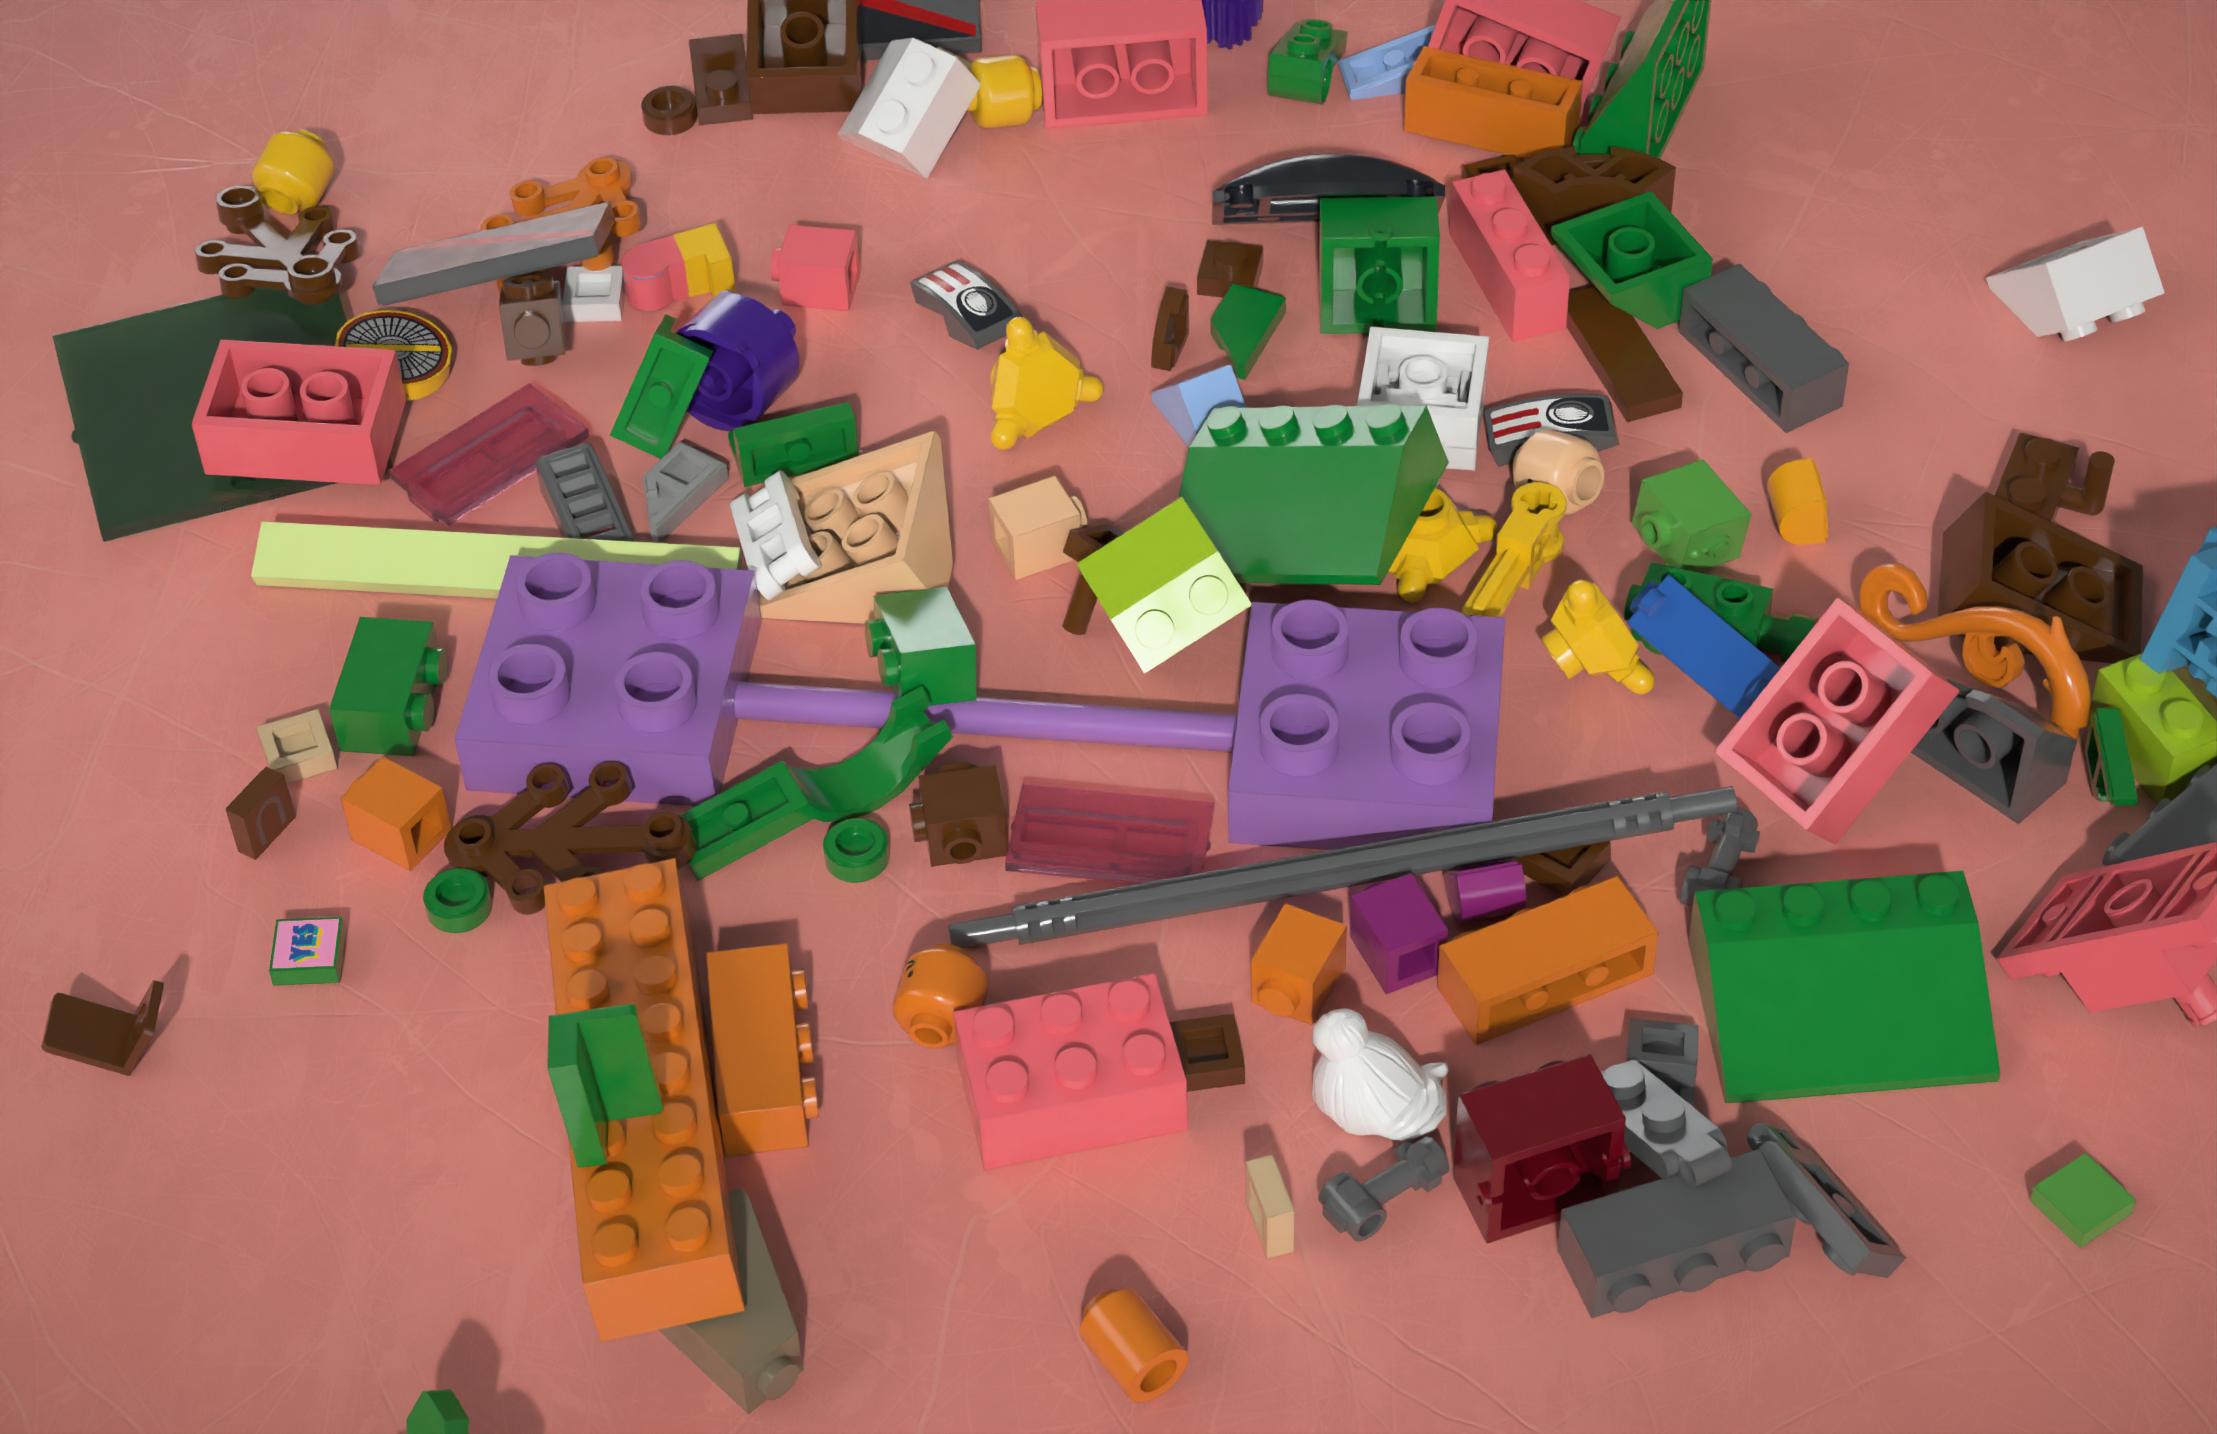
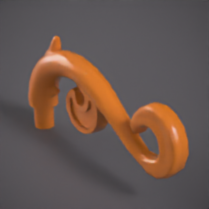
(1980, 624)

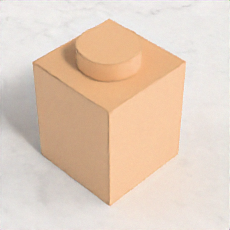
(1033, 526)

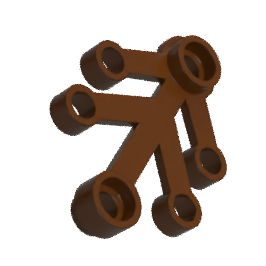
(303, 277)
(488, 841)

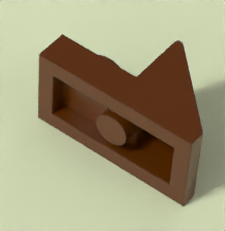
(720, 79)

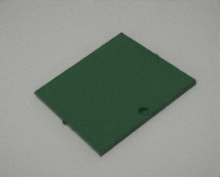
(136, 397)

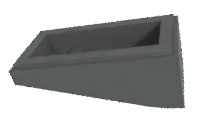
(573, 473)

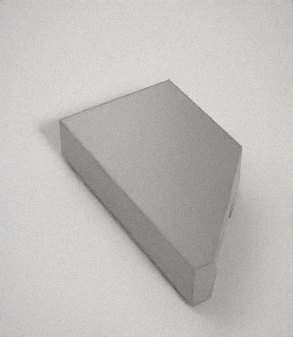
(679, 487)

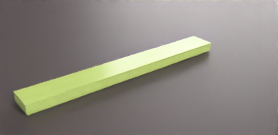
(435, 560)

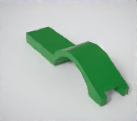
(790, 796)

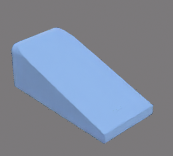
(1384, 67)

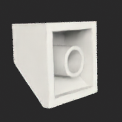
(911, 105)
(2081, 284)

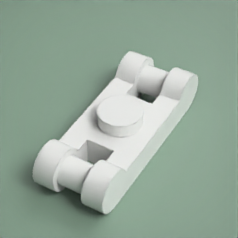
(774, 535)

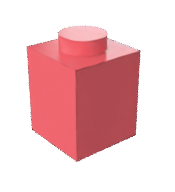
(817, 267)

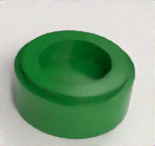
(856, 850)
(457, 900)

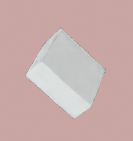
(593, 294)

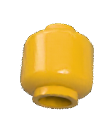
(1006, 91)
(293, 171)

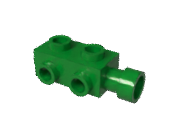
(1739, 604)

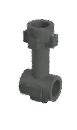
(1732, 835)
(1358, 1206)

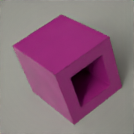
(1397, 932)

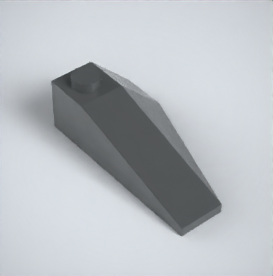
(1998, 751)

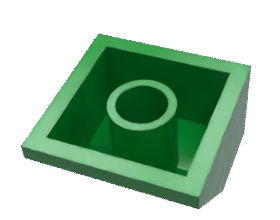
(1636, 257)

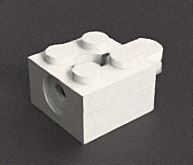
(1432, 371)

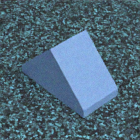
(1192, 400)

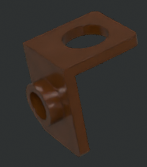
(101, 1033)

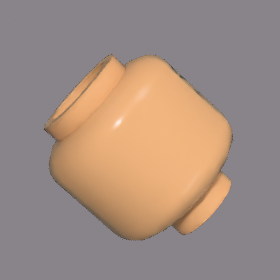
(1563, 462)

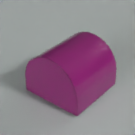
(1485, 890)

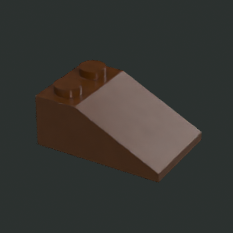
(2034, 566)

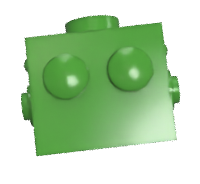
(1691, 517)

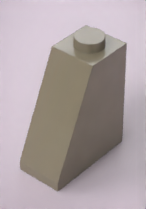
(751, 1351)

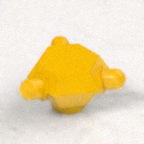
(1035, 384)
(1438, 545)
(1595, 640)

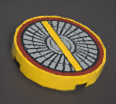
(419, 346)

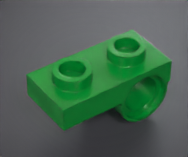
(1304, 61)

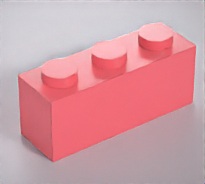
(1509, 255)

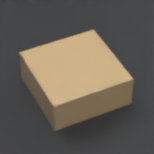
(297, 746)
(1269, 1206)

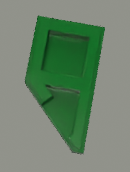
(2109, 759)

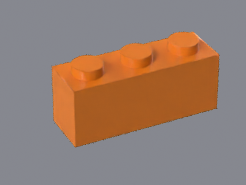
(1490, 104)
(1546, 959)
(760, 1049)

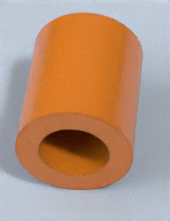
(1132, 1344)

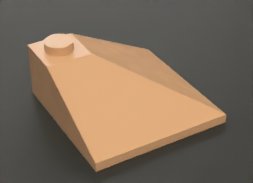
(876, 532)

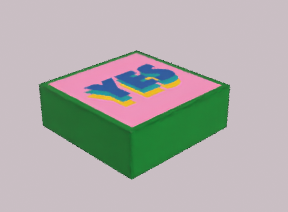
(307, 951)

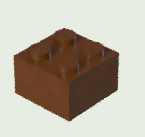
(803, 55)

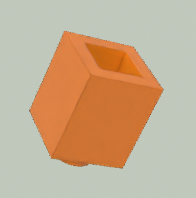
(396, 813)
(1298, 964)

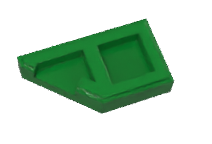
(1245, 325)

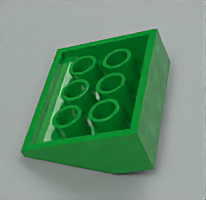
(1651, 82)
(1312, 489)
(1844, 986)

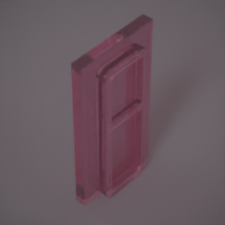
(486, 454)
(1108, 835)

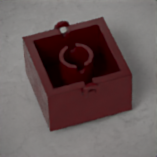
(1538, 1146)

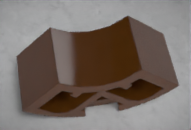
(1569, 185)

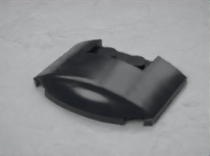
(1293, 187)

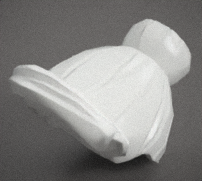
(1373, 1082)

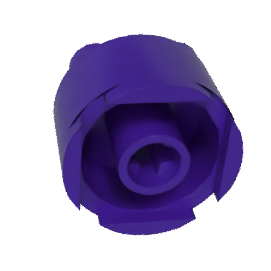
(749, 363)

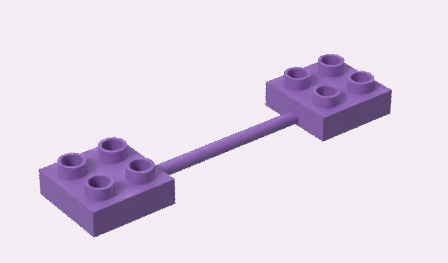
(1339, 739)

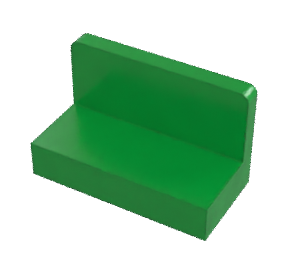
(661, 391)
(794, 443)
(600, 1075)

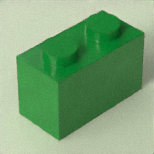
(923, 644)
(388, 686)

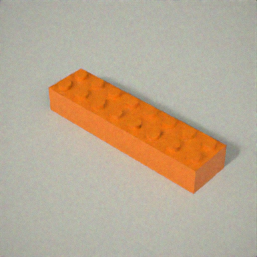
(659, 1211)

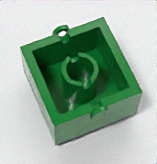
(1378, 264)

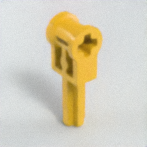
(1523, 547)

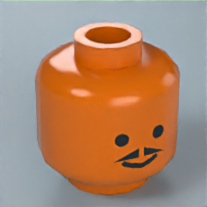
(934, 987)

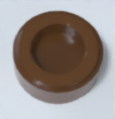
(669, 110)

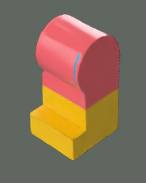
(677, 268)

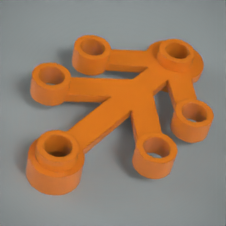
(597, 183)

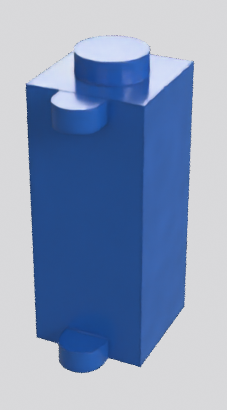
(1701, 644)

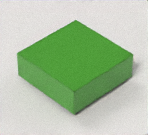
(2083, 1200)

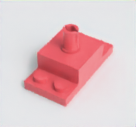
(2129, 933)

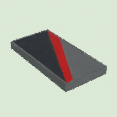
(935, 22)
(494, 254)

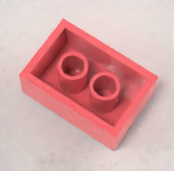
(1535, 35)
(1121, 60)
(299, 412)
(1836, 721)
(1070, 1071)

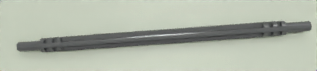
(1343, 867)

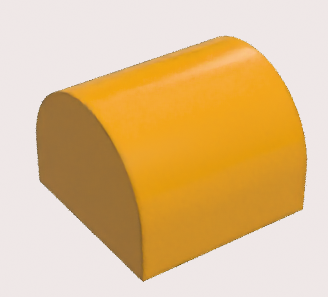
(1799, 502)

